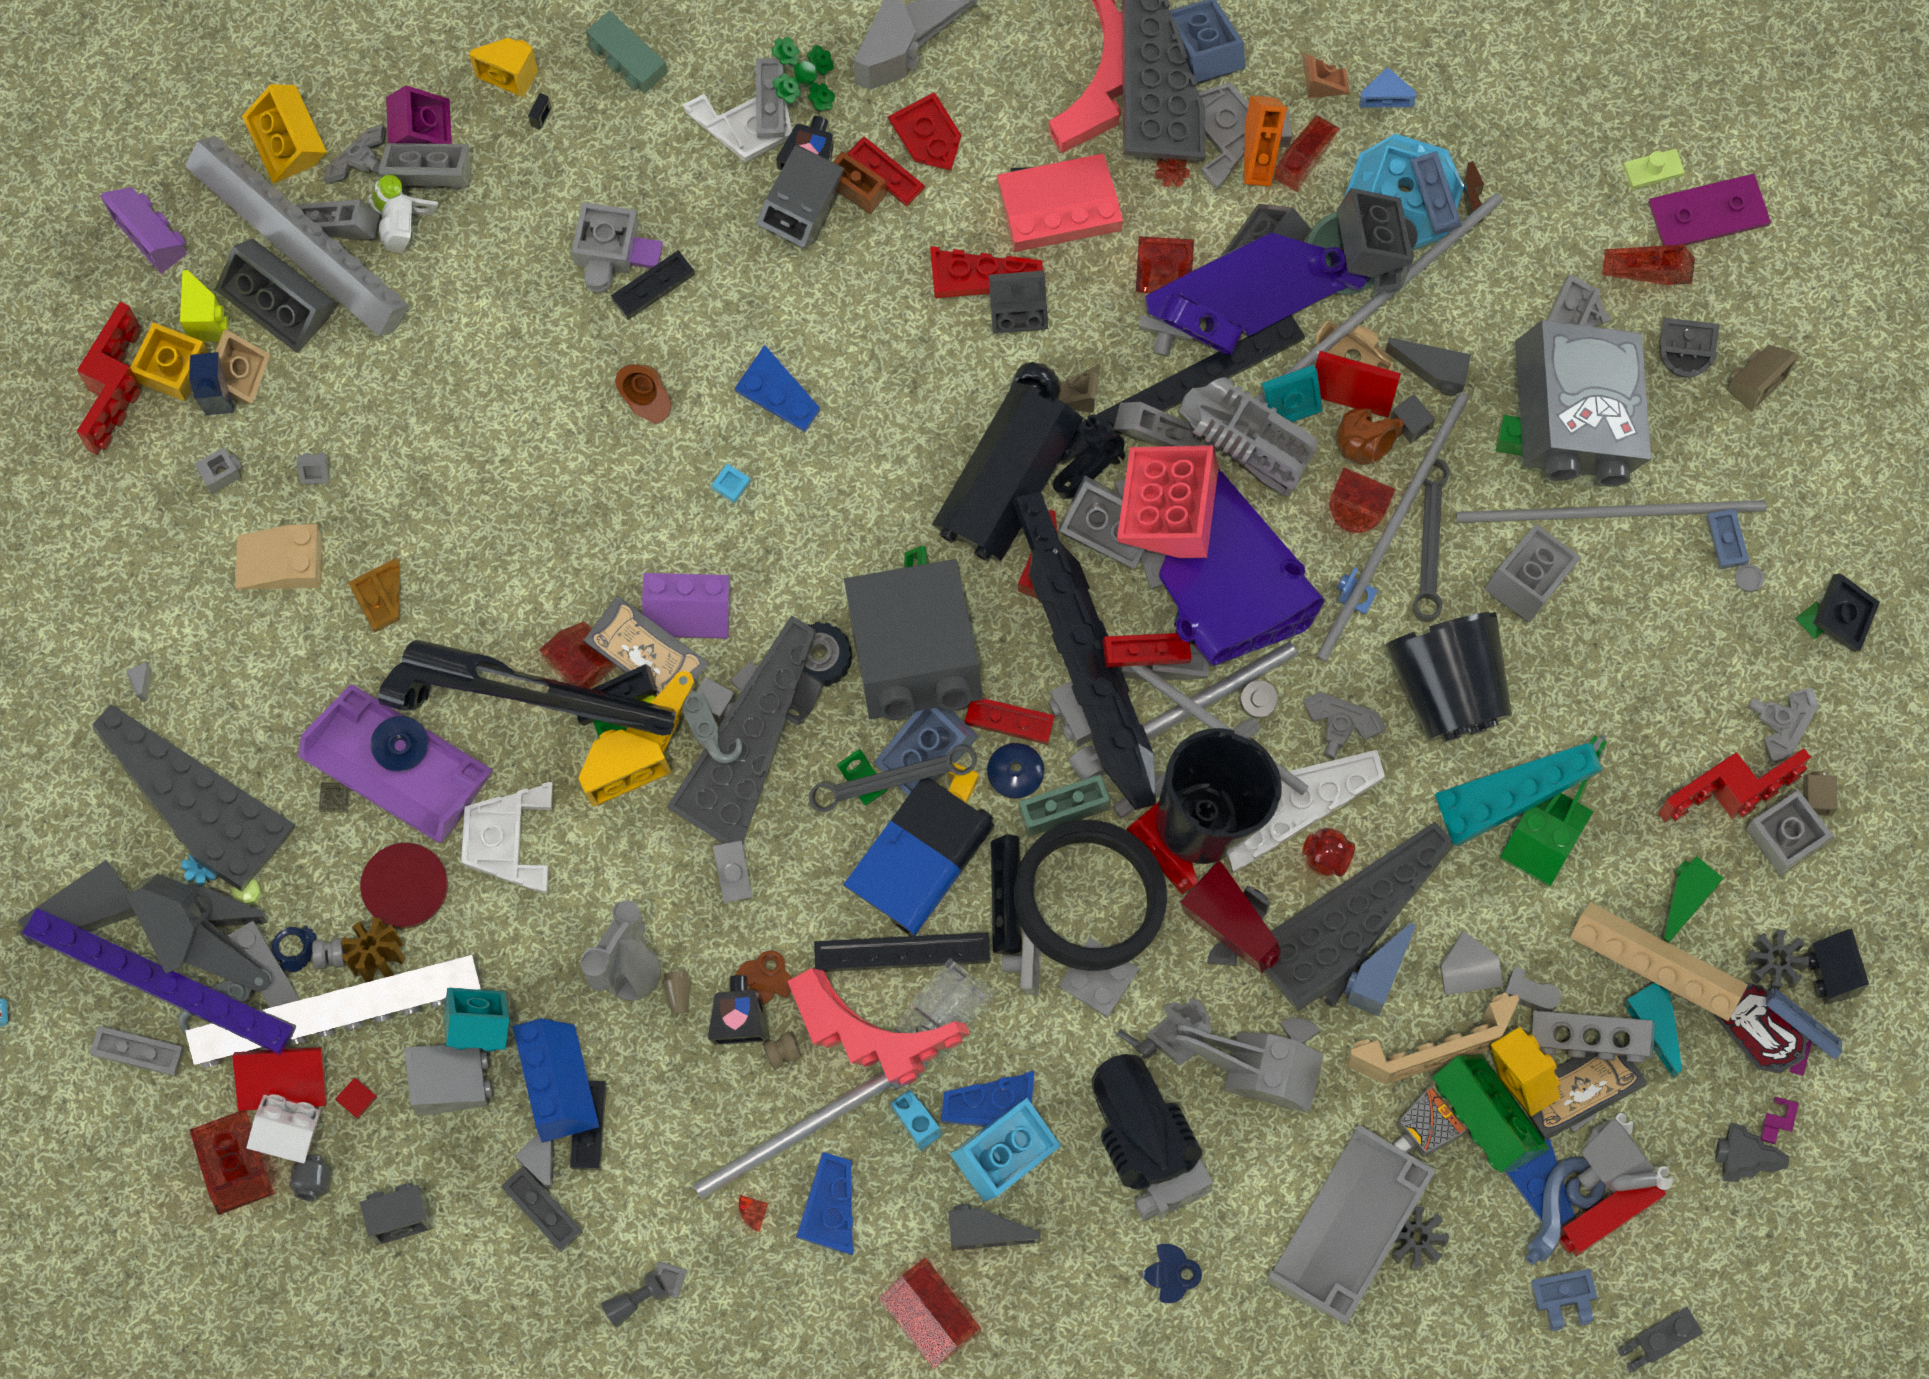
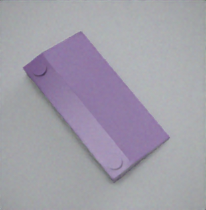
(424, 797)

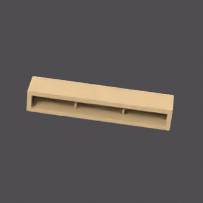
(1659, 961)

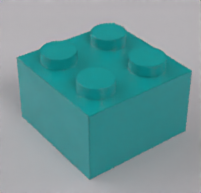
(476, 1019)

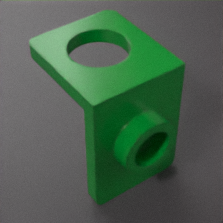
(862, 770)

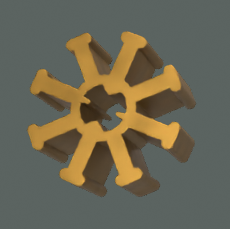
(372, 950)

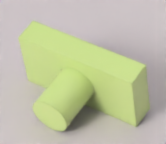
(1654, 168)

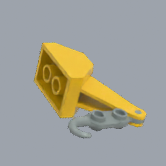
(634, 758)

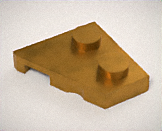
(379, 594)

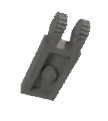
(1663, 1338)

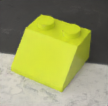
(200, 311)

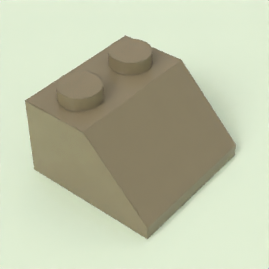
(1762, 375)

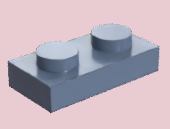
(1727, 538)

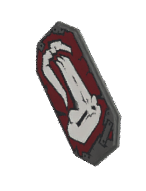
(1763, 1034)

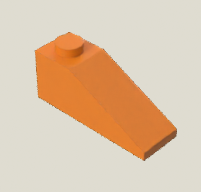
(1262, 139)

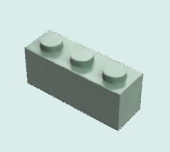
(625, 52)
(1064, 805)

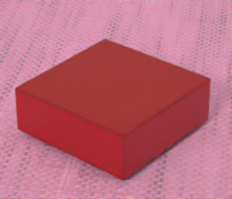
(356, 1098)

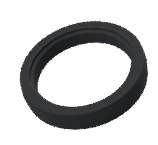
(1118, 840)

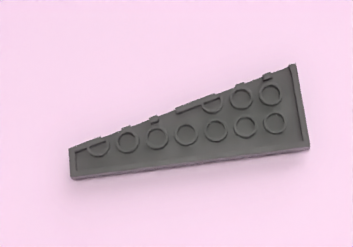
(723, 795)

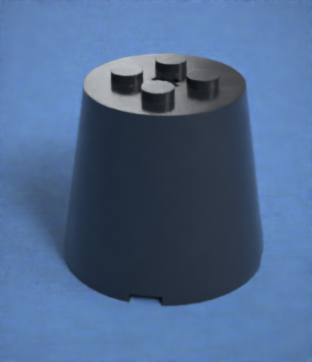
(1454, 676)
(1216, 795)

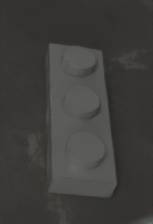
(542, 1209)

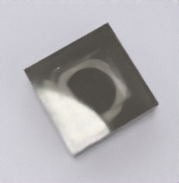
(334, 798)

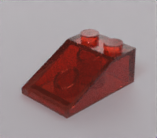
(229, 1169)

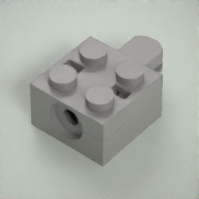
(607, 245)

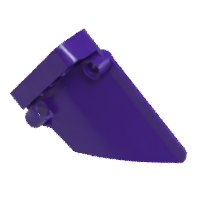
(1245, 589)

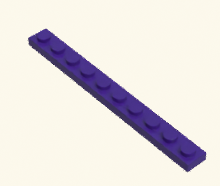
(153, 980)

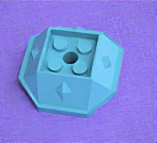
(1389, 166)

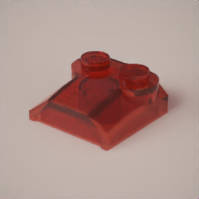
(1162, 261)

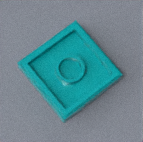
(1294, 394)

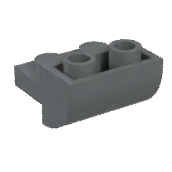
(1018, 302)

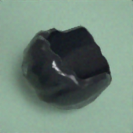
(1040, 377)

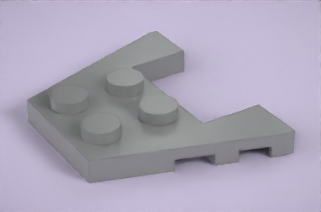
(1225, 129)

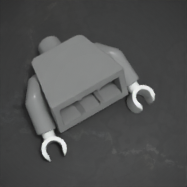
(1619, 1160)

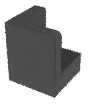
(1415, 417)

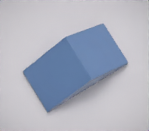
(1387, 91)

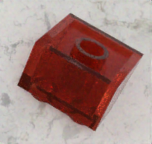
(574, 659)

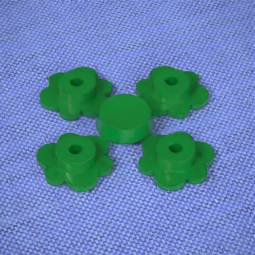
(804, 72)

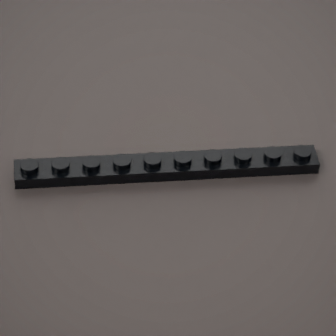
(1173, 389)

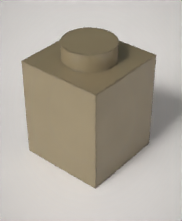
(1821, 792)

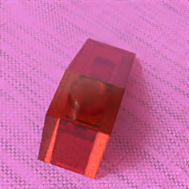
(1305, 153)
(1651, 264)

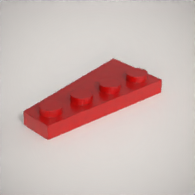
(968, 274)

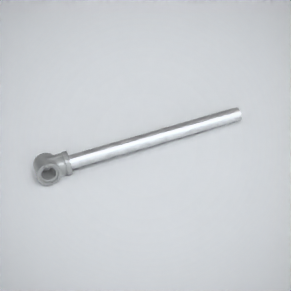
(1086, 760)
(795, 1133)

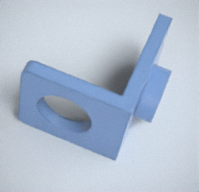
(1346, 585)

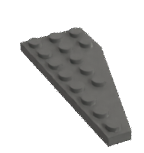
(1159, 92)
(209, 814)
(1340, 928)

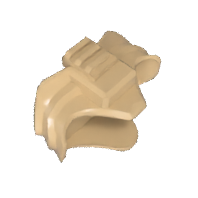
(1359, 339)

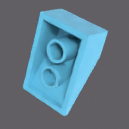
(1005, 1150)

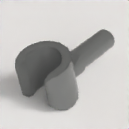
(1146, 1048)

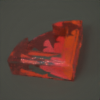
(752, 1212)

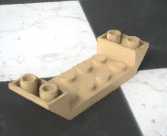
(1369, 1058)

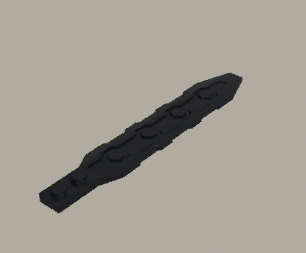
(1078, 638)

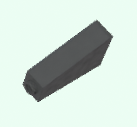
(88, 902)

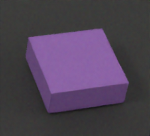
(646, 252)

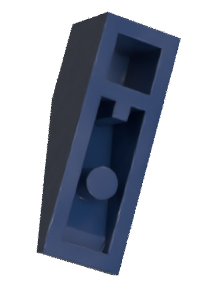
(210, 384)

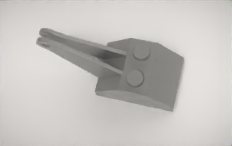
(896, 36)
(1261, 1066)

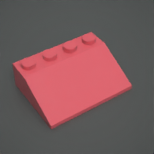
(1059, 202)
(1169, 499)

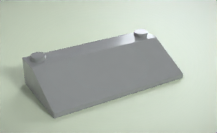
(1351, 1225)

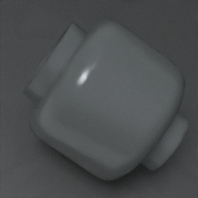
(310, 1179)

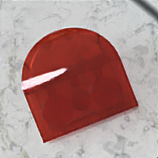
(1359, 501)

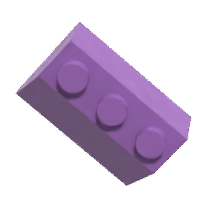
(145, 227)
(688, 604)

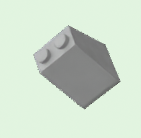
(447, 1079)

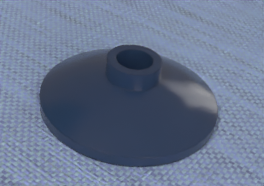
(389, 733)
(1019, 783)

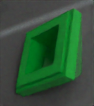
(918, 553)
(1807, 618)

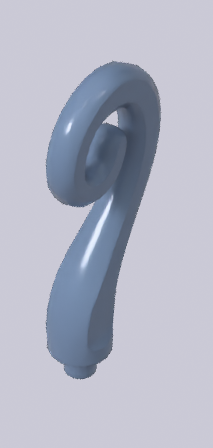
(1549, 1234)

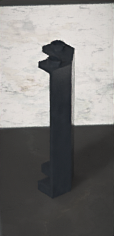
(1008, 463)

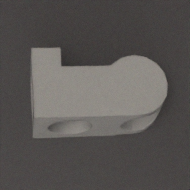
(1531, 994)

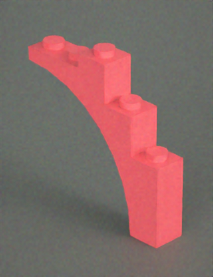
(1096, 108)
(833, 1022)

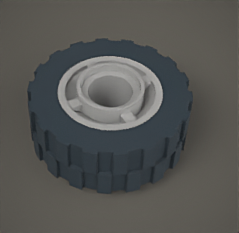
(839, 654)

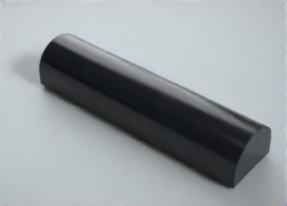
(1004, 867)

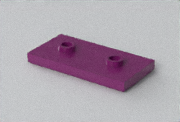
(1709, 211)

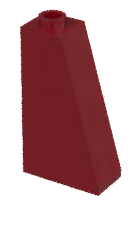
(1229, 916)

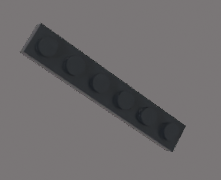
(901, 952)

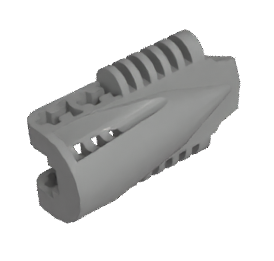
(1242, 429)
(621, 958)

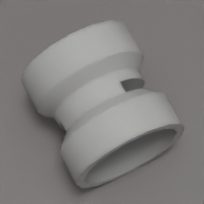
(328, 953)

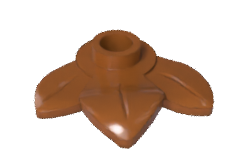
(767, 981)

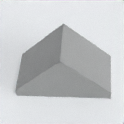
(538, 1160)

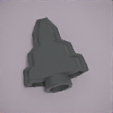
(1746, 1155)

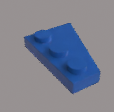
(777, 391)
(986, 1102)
(1531, 1181)
(828, 1209)

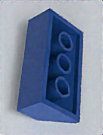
(555, 1078)

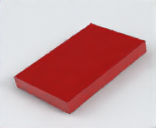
(1356, 383)
(293, 1075)

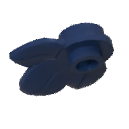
(1168, 1272)

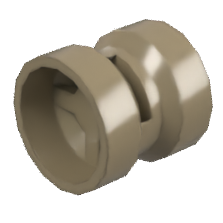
(782, 1050)

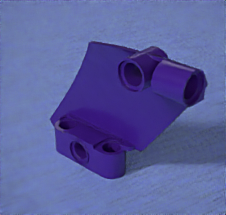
(1251, 289)

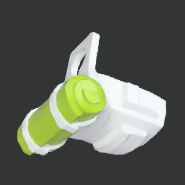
(396, 212)

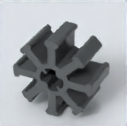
(1769, 952)
(1425, 1246)

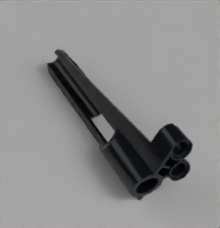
(454, 668)

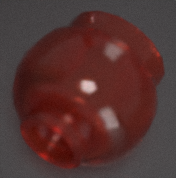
(1328, 852)

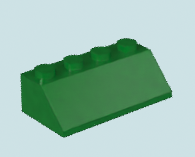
(1490, 1112)

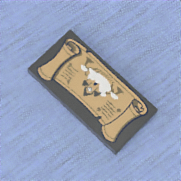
(633, 640)
(1585, 1089)

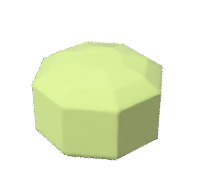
(250, 893)

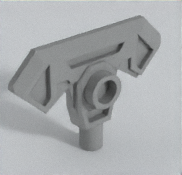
(357, 155)
(1342, 720)
(1786, 721)

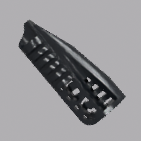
(1143, 1134)

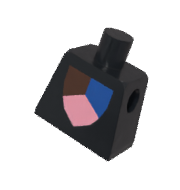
(811, 138)
(738, 1015)

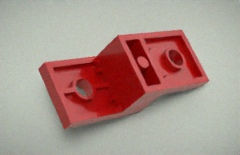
(109, 378)
(1735, 786)

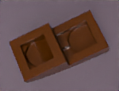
(1472, 188)

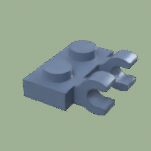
(1562, 1291)

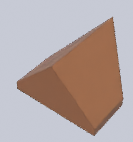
(1323, 79)

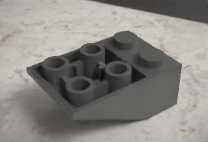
(801, 197)

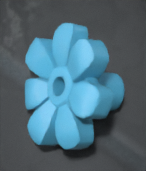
(196, 871)

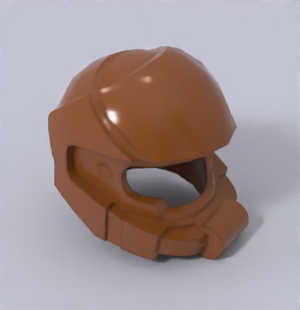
(1367, 440)

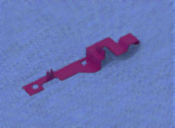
(1773, 1122)

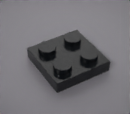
(1846, 612)

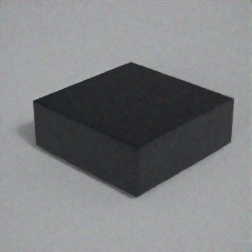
(540, 111)

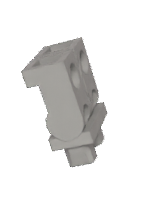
(1174, 1193)

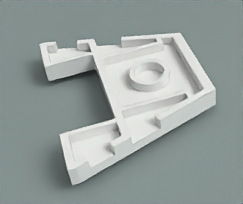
(736, 127)
(494, 836)

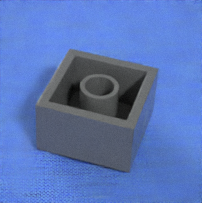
(396, 1214)

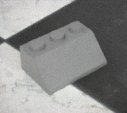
(427, 164)

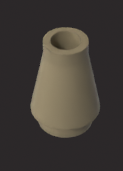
(677, 990)

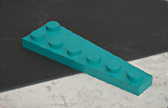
(1496, 798)

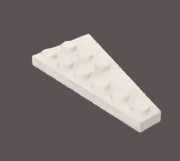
(1329, 788)

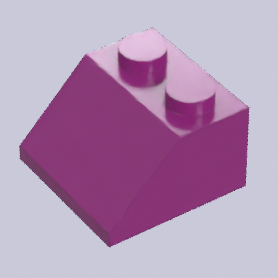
(418, 117)

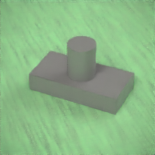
(1164, 332)
(732, 871)
(1027, 964)

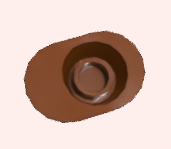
(644, 392)

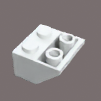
(283, 1128)

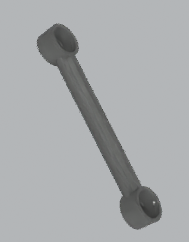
(1430, 544)
(892, 778)

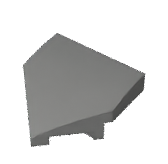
(1578, 304)
(1469, 967)

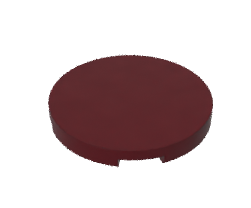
(404, 885)

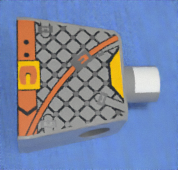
(1428, 1125)

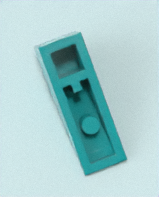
(1655, 1005)

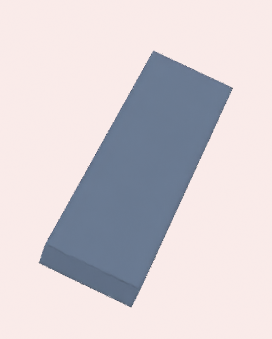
(1436, 192)
(1804, 1022)

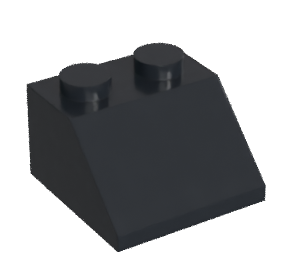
(1837, 967)

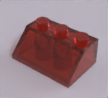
(930, 1313)

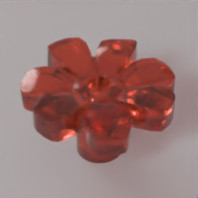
(1172, 171)

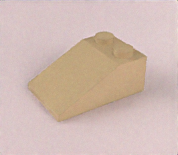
(279, 558)

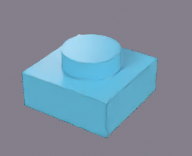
(731, 483)

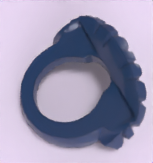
(295, 963)

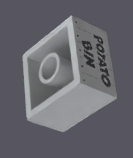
(1789, 832)

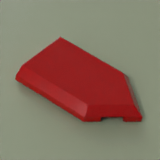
(927, 132)

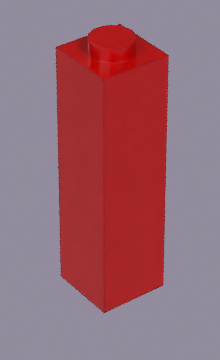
(1607, 1218)

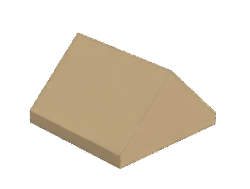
(242, 366)

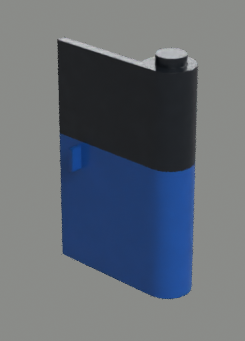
(919, 855)

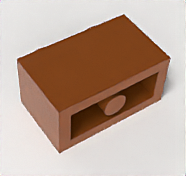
(860, 184)

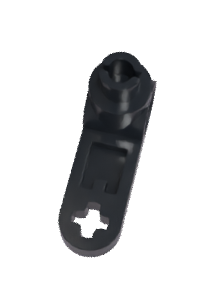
(1102, 450)

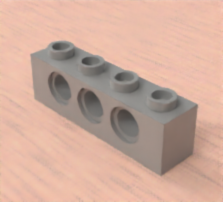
(1640, 1031)

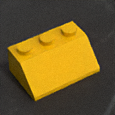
(283, 132)

